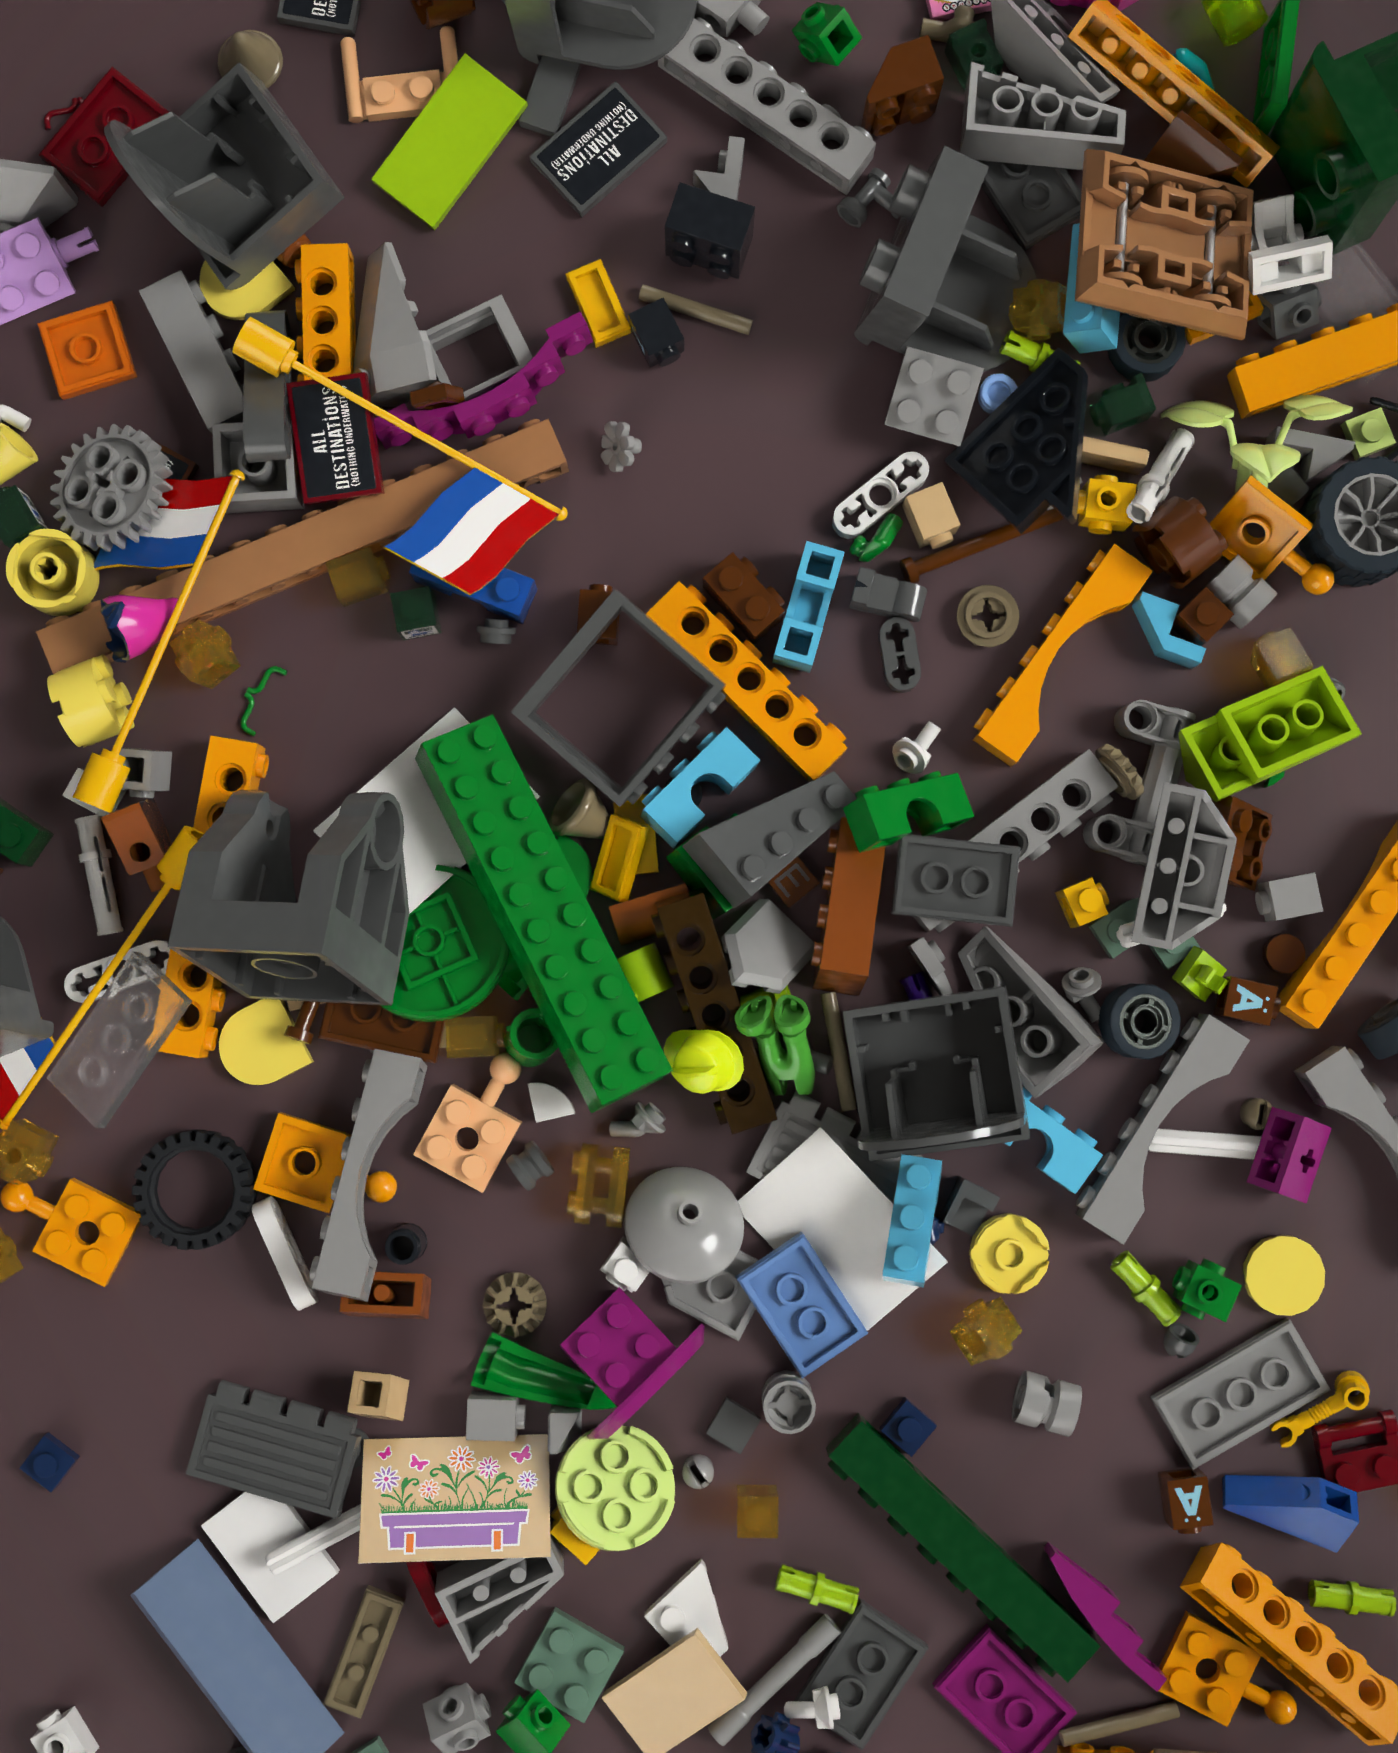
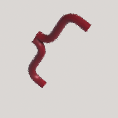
(75, 101)

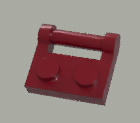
(1364, 1465)

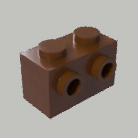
(743, 597)

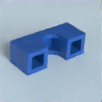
(505, 595)

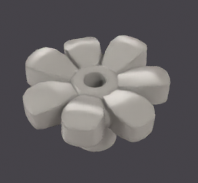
(619, 446)

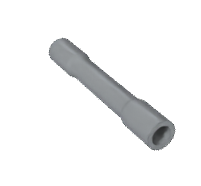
(808, 1647)

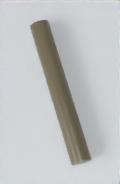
(697, 310)
(838, 1051)
(1119, 1723)

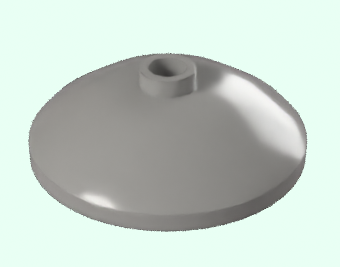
(678, 1246)

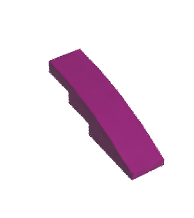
(1098, 1606)

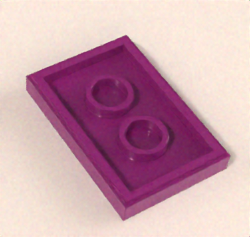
(1003, 1695)

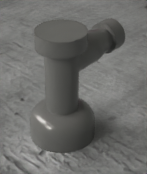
(854, 210)

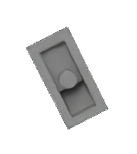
(728, 175)
(1316, 450)

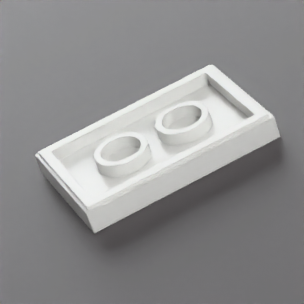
(250, 1530)

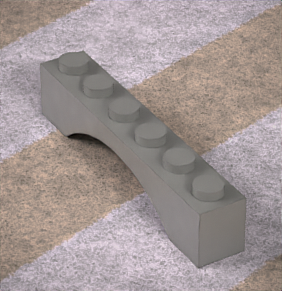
(1338, 1084)
(389, 1093)
(1117, 1195)

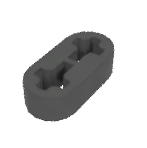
(908, 652)

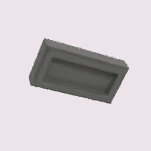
(549, 95)

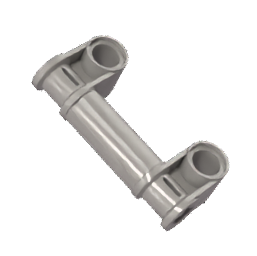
(1160, 729)

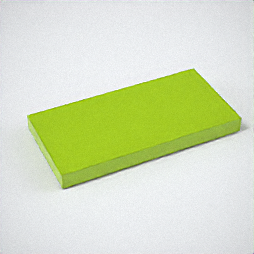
(449, 141)

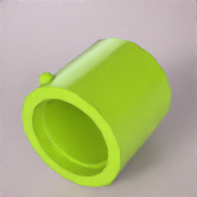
(646, 972)

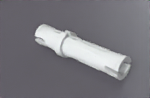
(1155, 485)
(98, 874)

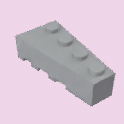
(1034, 125)

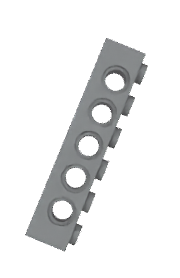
(773, 123)
(1083, 774)

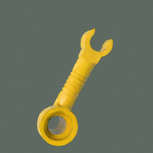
(1344, 1385)

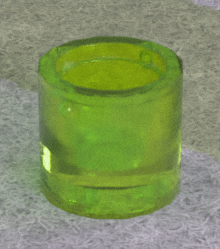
(1235, 18)

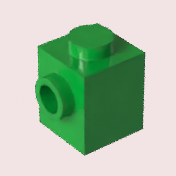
(532, 1724)

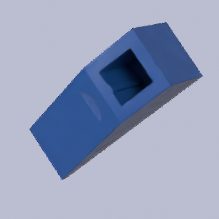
(1295, 1505)

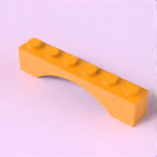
(1015, 720)
(1333, 964)

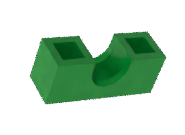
(881, 818)

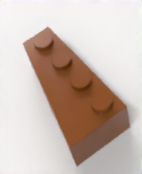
(848, 915)

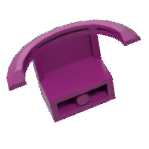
(626, 1357)

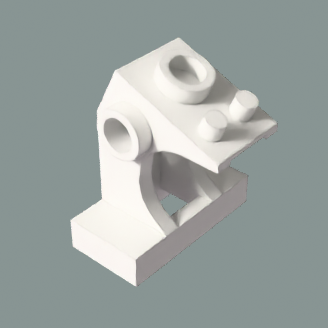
(1279, 239)

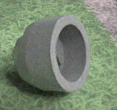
(705, 1467)

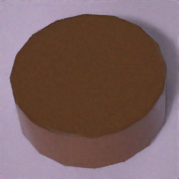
(1283, 953)

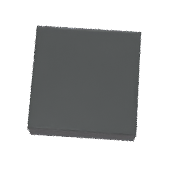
(733, 1425)

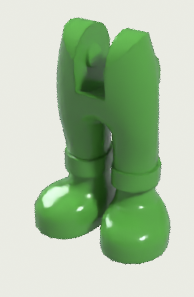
(791, 1019)

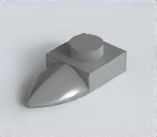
(929, 960)

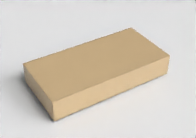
(1114, 455)

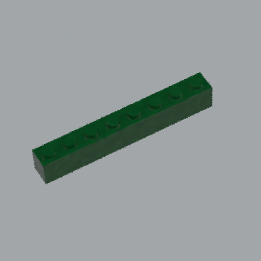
(962, 1547)

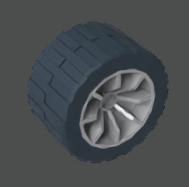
(1355, 521)

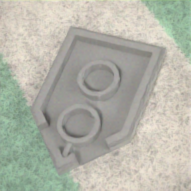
(766, 948)
(717, 1301)

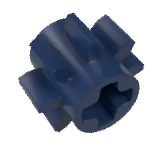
(775, 1735)

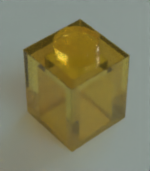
(358, 576)
(1279, 657)
(474, 1036)
(757, 1511)

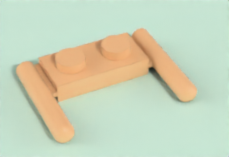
(394, 94)

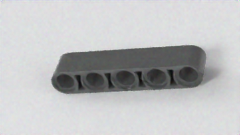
(266, 402)

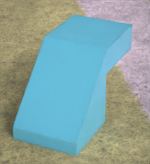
(1156, 621)

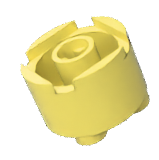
(46, 553)
(90, 701)

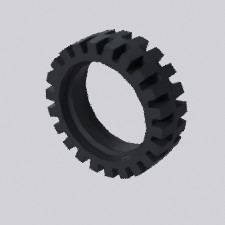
(148, 1201)

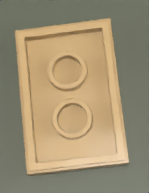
(674, 1694)

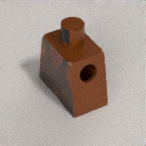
(132, 828)

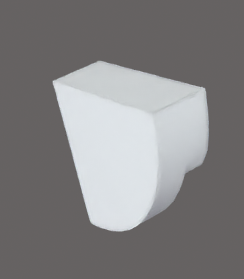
(549, 1102)

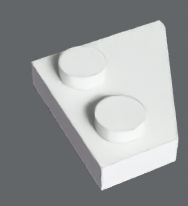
(689, 1606)

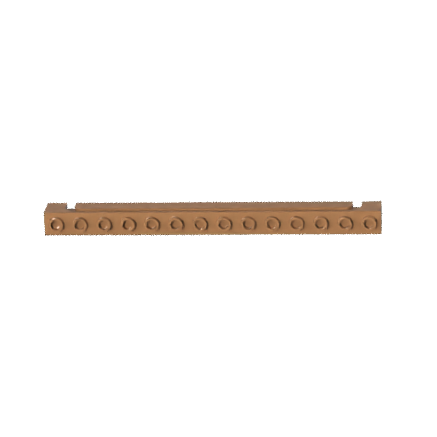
(299, 552)

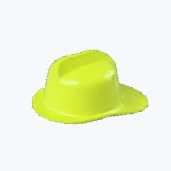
(704, 1060)

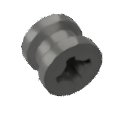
(530, 1165)

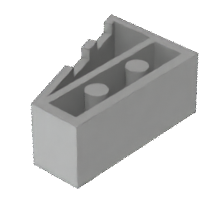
(490, 1593)

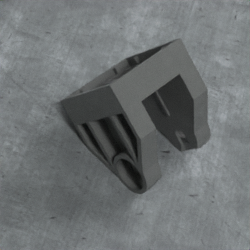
(351, 912)

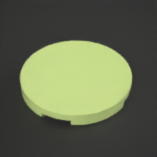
(615, 1489)

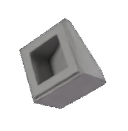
(563, 1427)

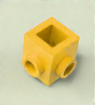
(1104, 504)

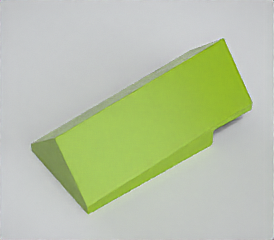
(1266, 734)

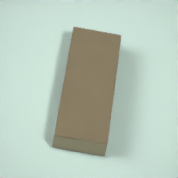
(364, 1651)

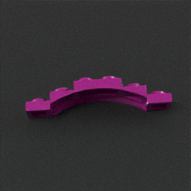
(505, 401)

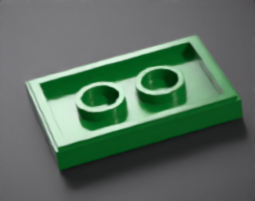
(1275, 64)

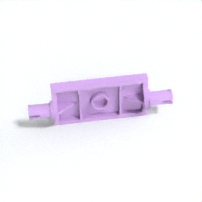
(35, 267)

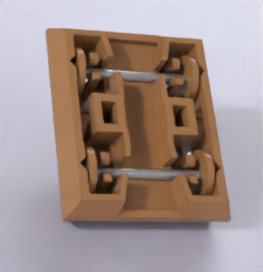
(1164, 244)

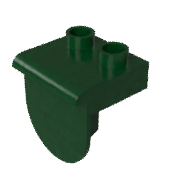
(1342, 142)

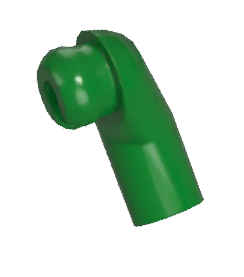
(880, 541)

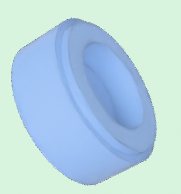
(995, 391)

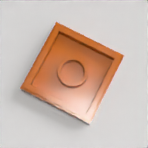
(87, 350)

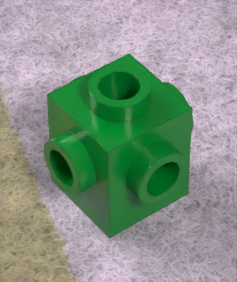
(826, 33)
(1205, 1289)

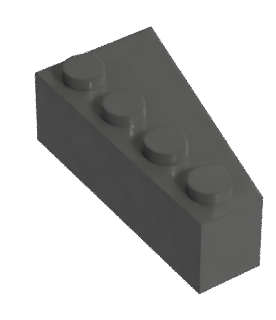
(762, 841)

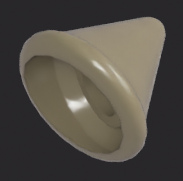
(255, 52)
(580, 812)

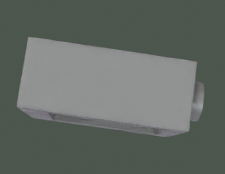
(471, 321)

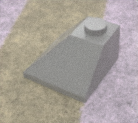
(32, 192)

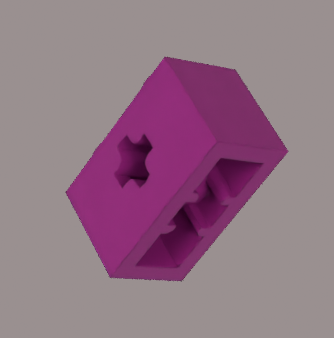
(1289, 1154)

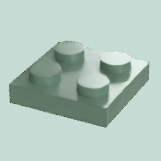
(569, 1664)

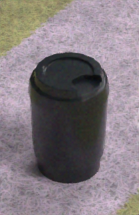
(406, 1243)

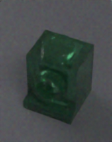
(966, 43)
(1123, 406)

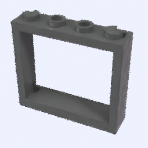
(569, 658)

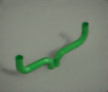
(259, 688)

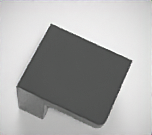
(967, 1206)

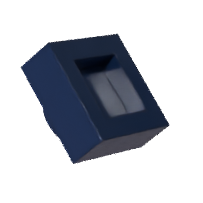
(908, 1426)
(49, 1462)

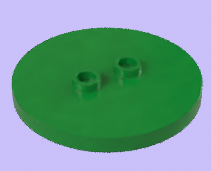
(449, 953)

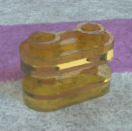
(586, 1166)

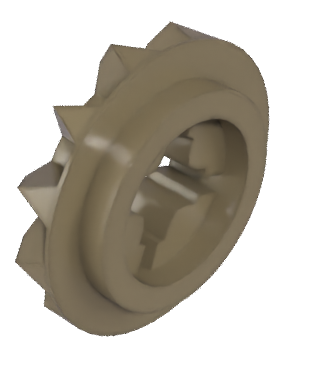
(999, 603)
(1121, 771)
(528, 1291)

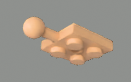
(462, 1109)

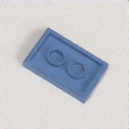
(801, 1304)

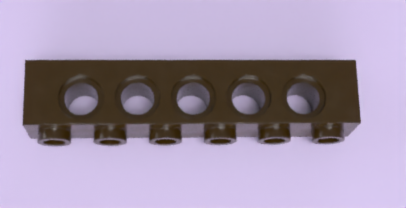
(691, 910)

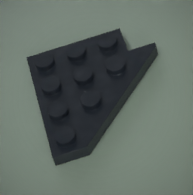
(1030, 446)

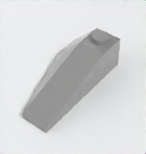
(388, 339)
(1047, 1029)

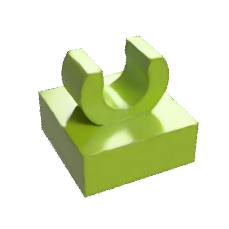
(1200, 974)

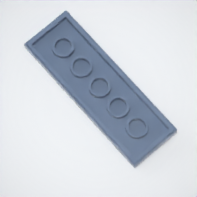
(234, 1657)

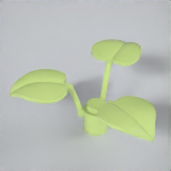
(1260, 460)

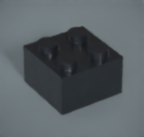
(709, 231)

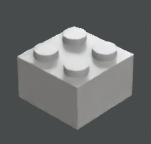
(933, 396)
(266, 484)

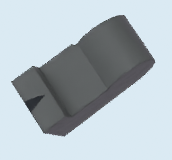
(887, 596)

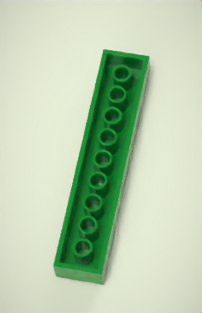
(542, 913)

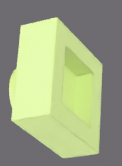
(1369, 432)

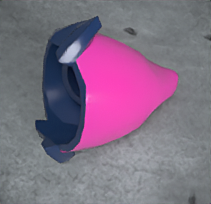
(135, 623)

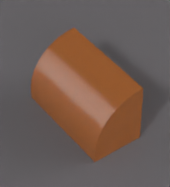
(633, 917)

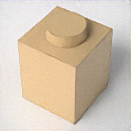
(931, 516)
(378, 1396)

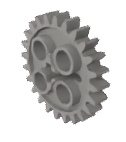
(111, 488)

